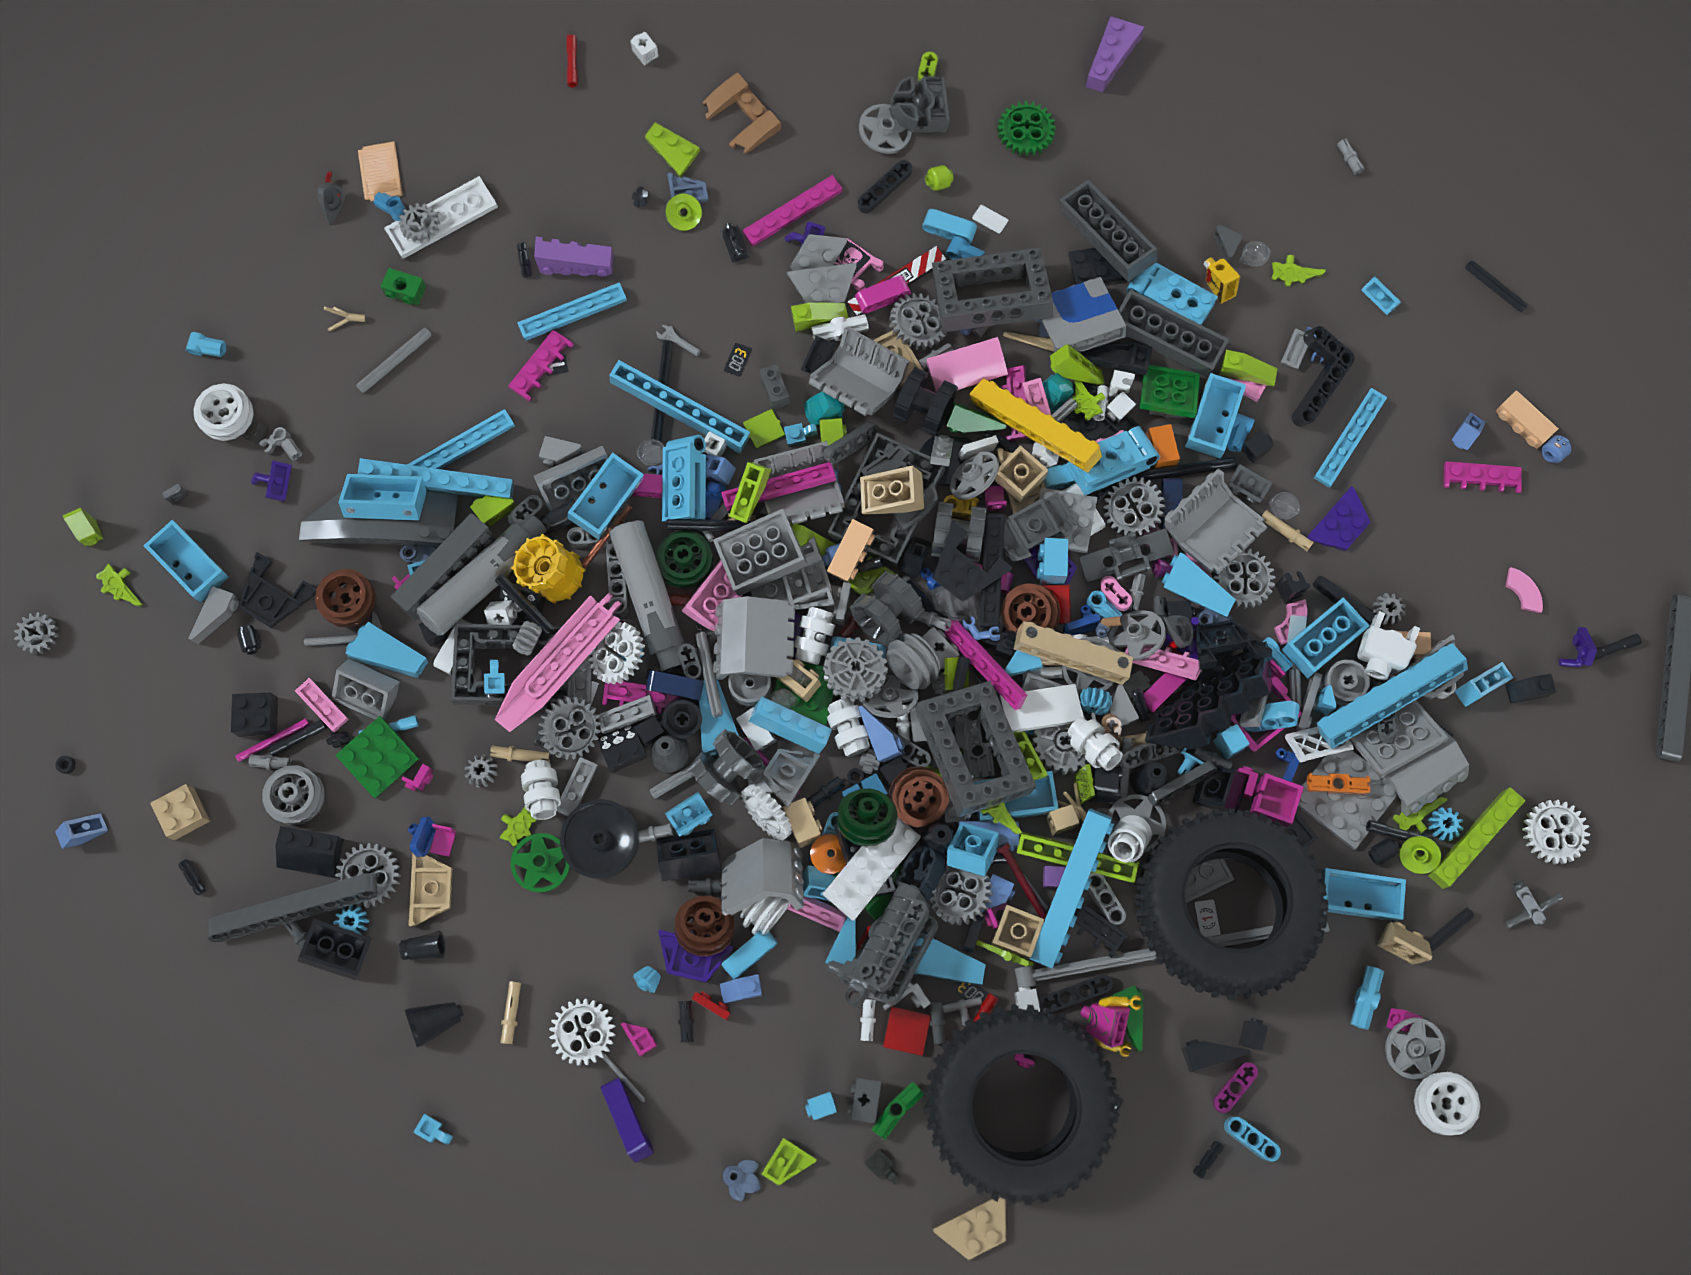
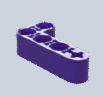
(626, 1120)

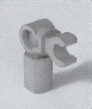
(282, 437)

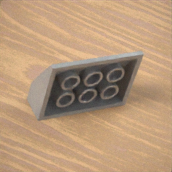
(760, 552)

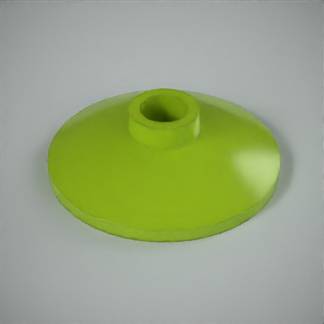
(674, 208)
(1420, 863)

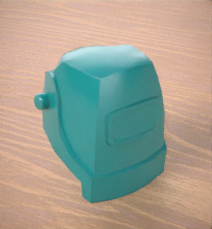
(1057, 391)
(822, 408)

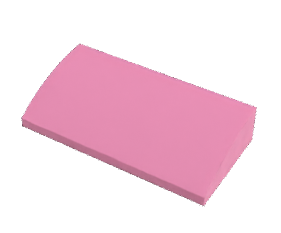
(968, 365)
(709, 595)

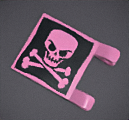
(854, 254)

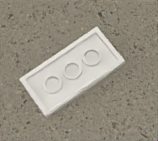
(1044, 708)

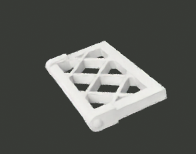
(1305, 734)

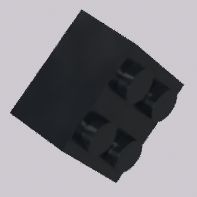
(254, 714)

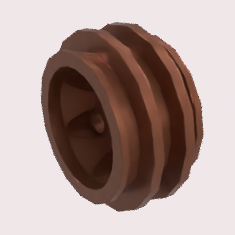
(1037, 592)
(357, 609)
(907, 784)
(703, 909)

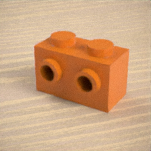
(1165, 444)

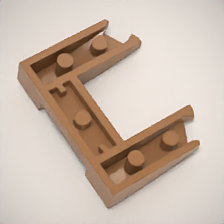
(764, 121)

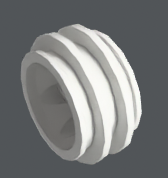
(232, 422)
(764, 913)
(1429, 1106)

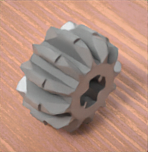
(1393, 604)
(527, 638)
(477, 765)

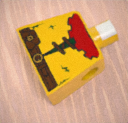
(1221, 279)

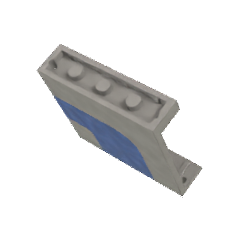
(1084, 317)

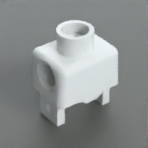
(1385, 649)

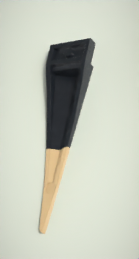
(1115, 356)

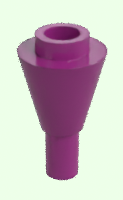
(1160, 568)

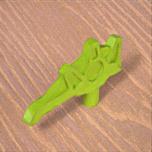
(1291, 272)
(1086, 402)
(115, 584)
(1002, 816)
(1416, 818)
(517, 826)
(1008, 956)

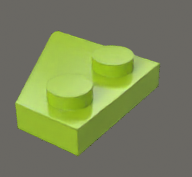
(864, 581)
(787, 1162)

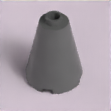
(669, 754)

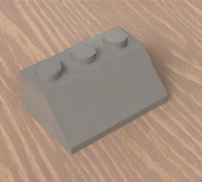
(364, 689)

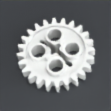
(608, 664)
(766, 812)
(1573, 829)
(565, 1040)

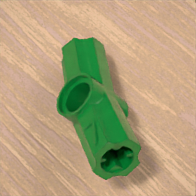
(887, 1120)

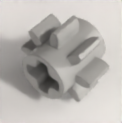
(939, 685)
(869, 761)

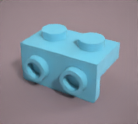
(689, 814)

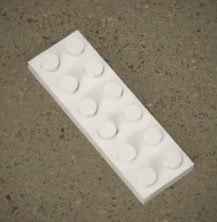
(453, 212)
(869, 871)

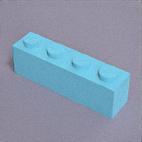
(790, 725)

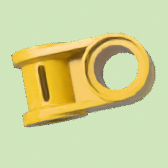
(962, 506)

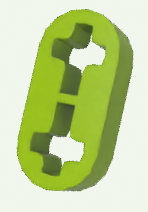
(925, 68)

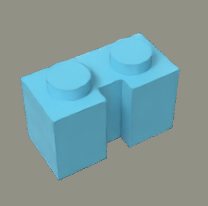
(1231, 741)

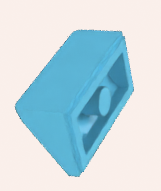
(1381, 295)
(1326, 701)

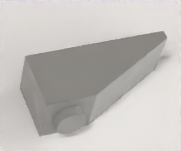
(215, 611)

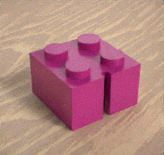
(1277, 799)

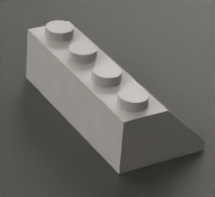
(570, 477)

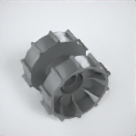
(974, 527)
(893, 603)
(719, 775)

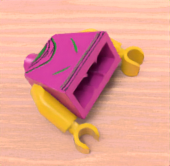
(1108, 1022)

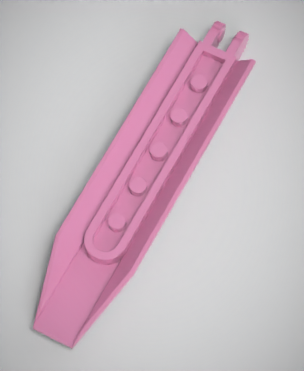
(557, 661)

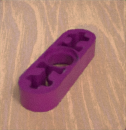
(1249, 1079)

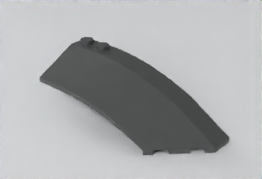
(431, 530)

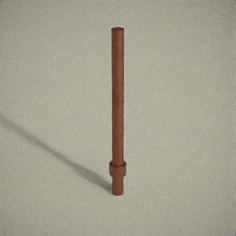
(616, 521)

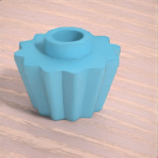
(647, 979)

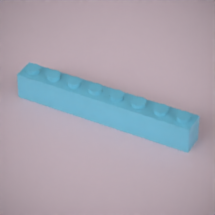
(678, 406)
(443, 480)
(1392, 695)
(1072, 884)

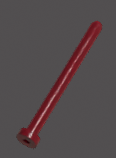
(1004, 849)

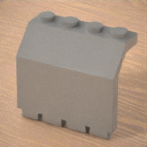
(861, 373)
(807, 502)
(1213, 524)
(754, 637)
(1429, 775)
(761, 871)

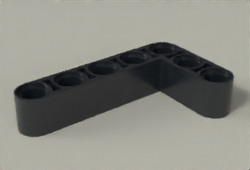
(1325, 378)

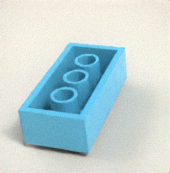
(1325, 637)

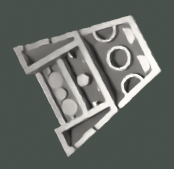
(803, 587)

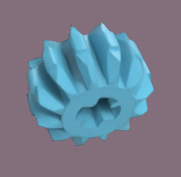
(1095, 701)
(1440, 829)
(354, 913)

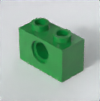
(396, 279)

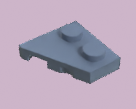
(688, 186)

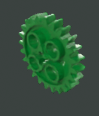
(1025, 114)

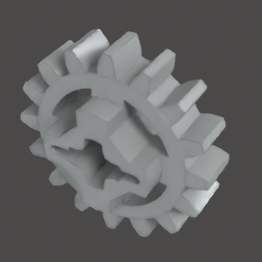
(427, 218)
(32, 642)

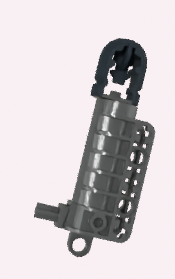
(895, 934)

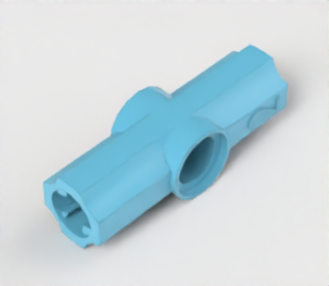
(1367, 997)

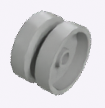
(1353, 675)
(749, 695)

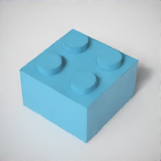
(1054, 561)
(972, 849)

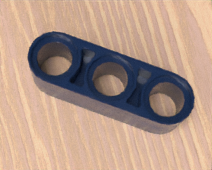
(1173, 493)
(674, 685)

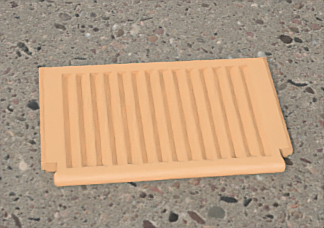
(380, 170)

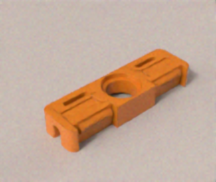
(1351, 785)

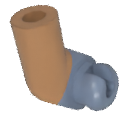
(1105, 625)

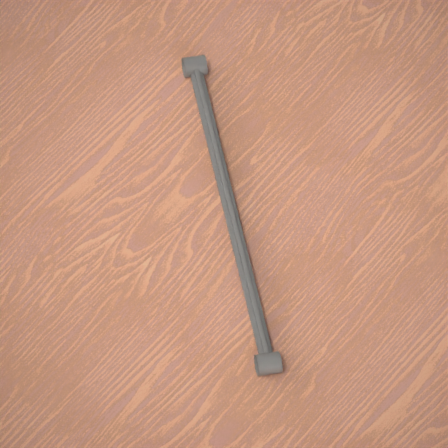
(1028, 977)

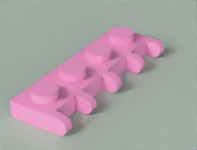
(1170, 663)

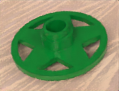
(539, 863)

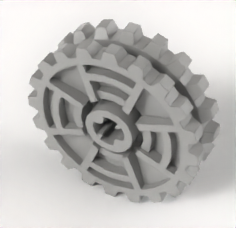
(851, 683)
(1053, 754)

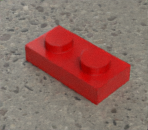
(719, 1009)

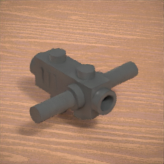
(1533, 909)

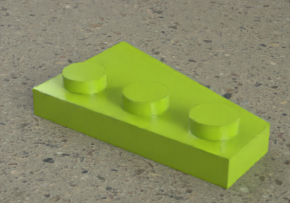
(673, 148)

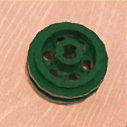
(681, 544)
(867, 826)

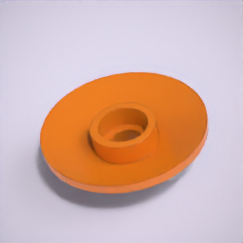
(819, 855)

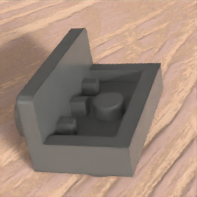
(1250, 484)

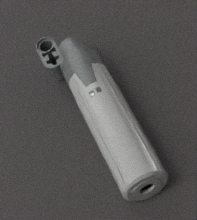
(478, 576)
(652, 600)

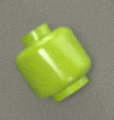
(939, 177)

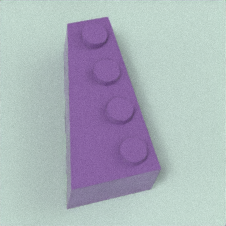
(1114, 48)
(573, 258)

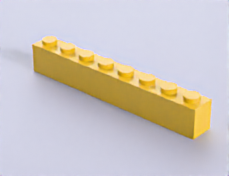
(1036, 425)

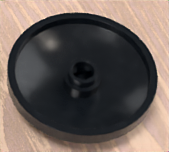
(599, 839)

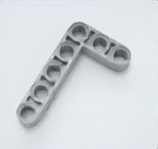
(612, 563)

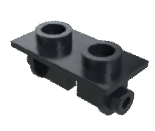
(734, 243)

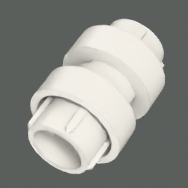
(816, 627)
(845, 718)
(1099, 748)
(541, 795)
(1129, 838)

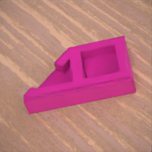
(640, 1038)

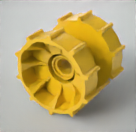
(548, 568)

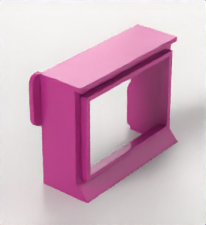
(1280, 691)

